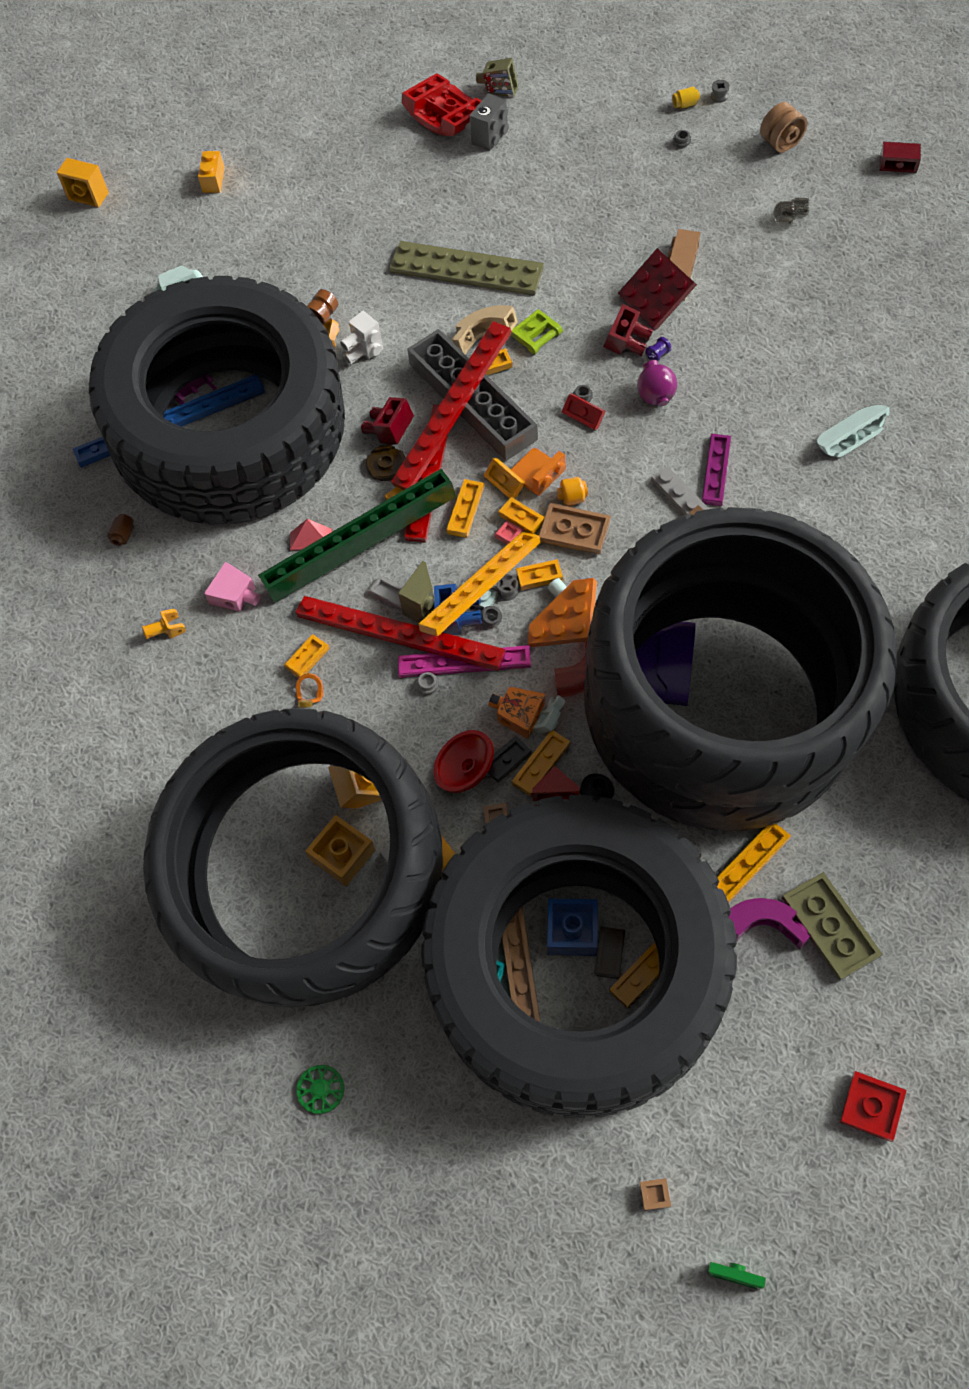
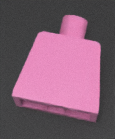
(231, 589)

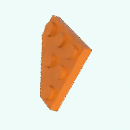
(566, 617)

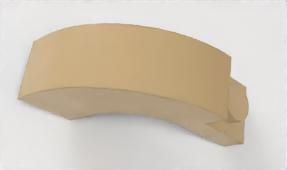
(477, 323)

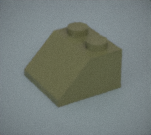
(417, 595)

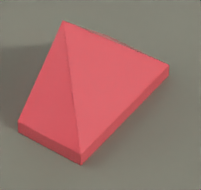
(306, 534)

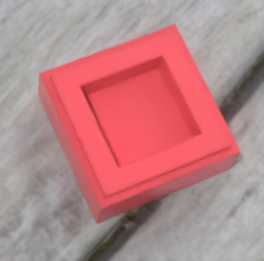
(508, 532)

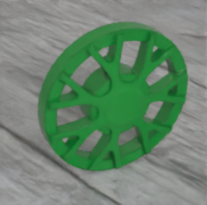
(320, 1089)

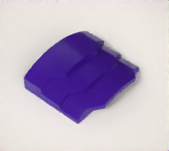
(668, 661)

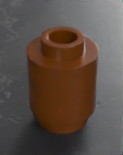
(120, 530)

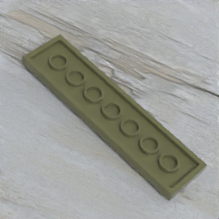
(467, 267)

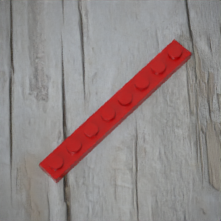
(419, 529)

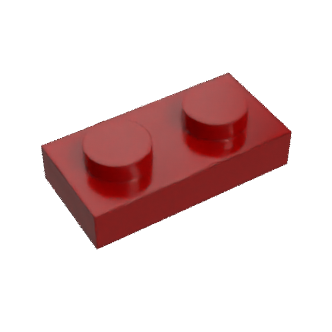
(583, 411)

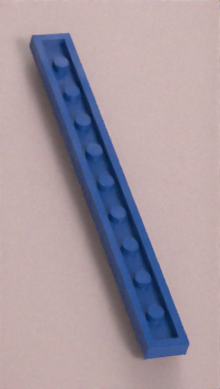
(184, 414)

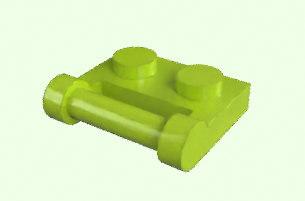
(532, 327)

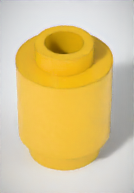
(685, 97)

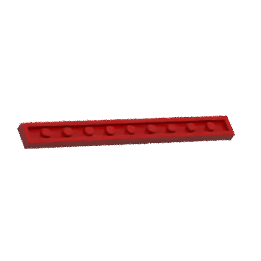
(451, 406)
(400, 633)

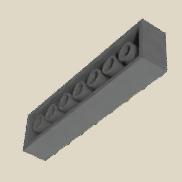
(488, 409)

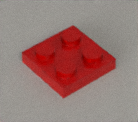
(873, 1106)

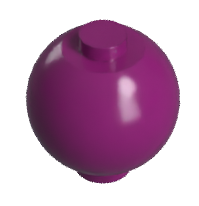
(656, 383)

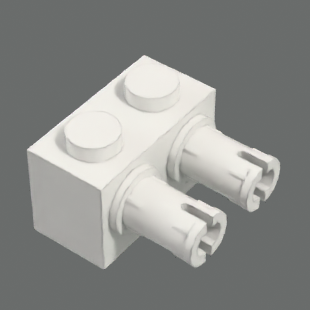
(364, 338)

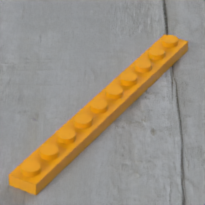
(731, 881)

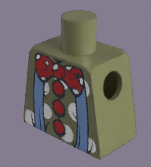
(499, 77)

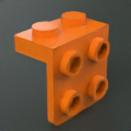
(539, 469)

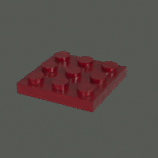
(657, 288)

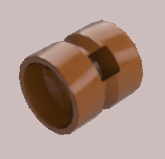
(323, 305)

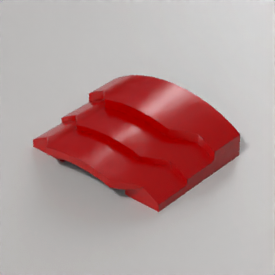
(439, 105)

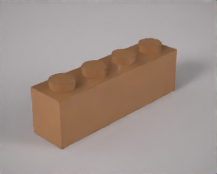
(685, 250)

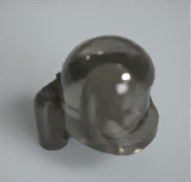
(787, 211)

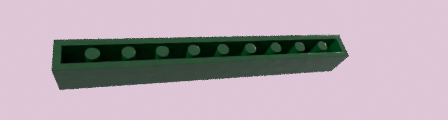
(357, 535)

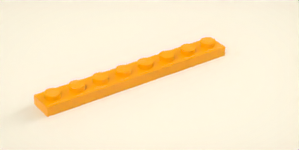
(479, 584)

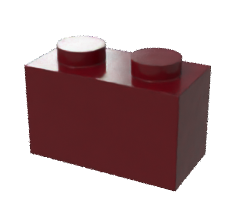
(900, 157)

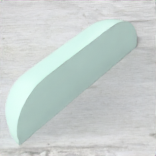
(853, 431)

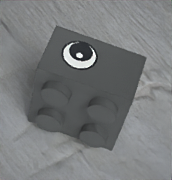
(489, 122)

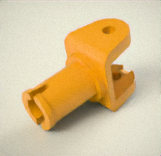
(163, 627)

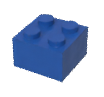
(572, 927)

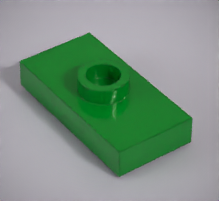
(736, 1274)

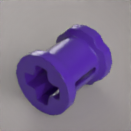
(657, 350)

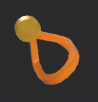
(308, 703)

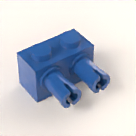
(441, 593)

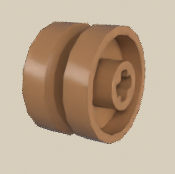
(783, 127)

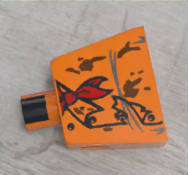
(518, 709)

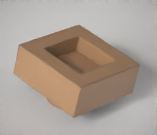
(655, 1194)

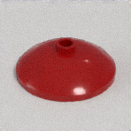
(463, 761)

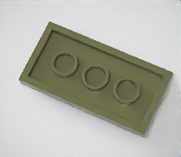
(832, 926)

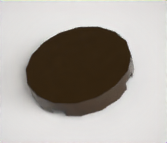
(384, 462)

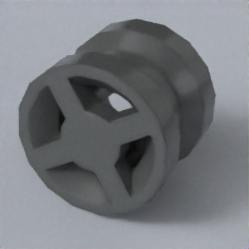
(720, 91)
(509, 582)

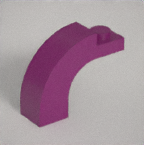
(769, 913)

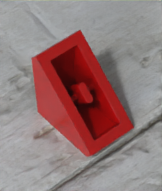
(554, 784)

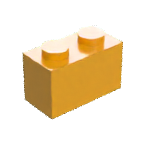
(211, 171)

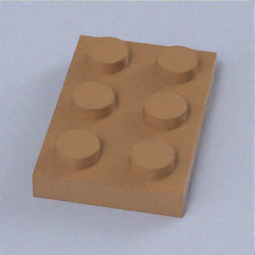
(575, 528)

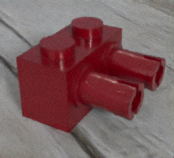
(622, 329)
(389, 421)

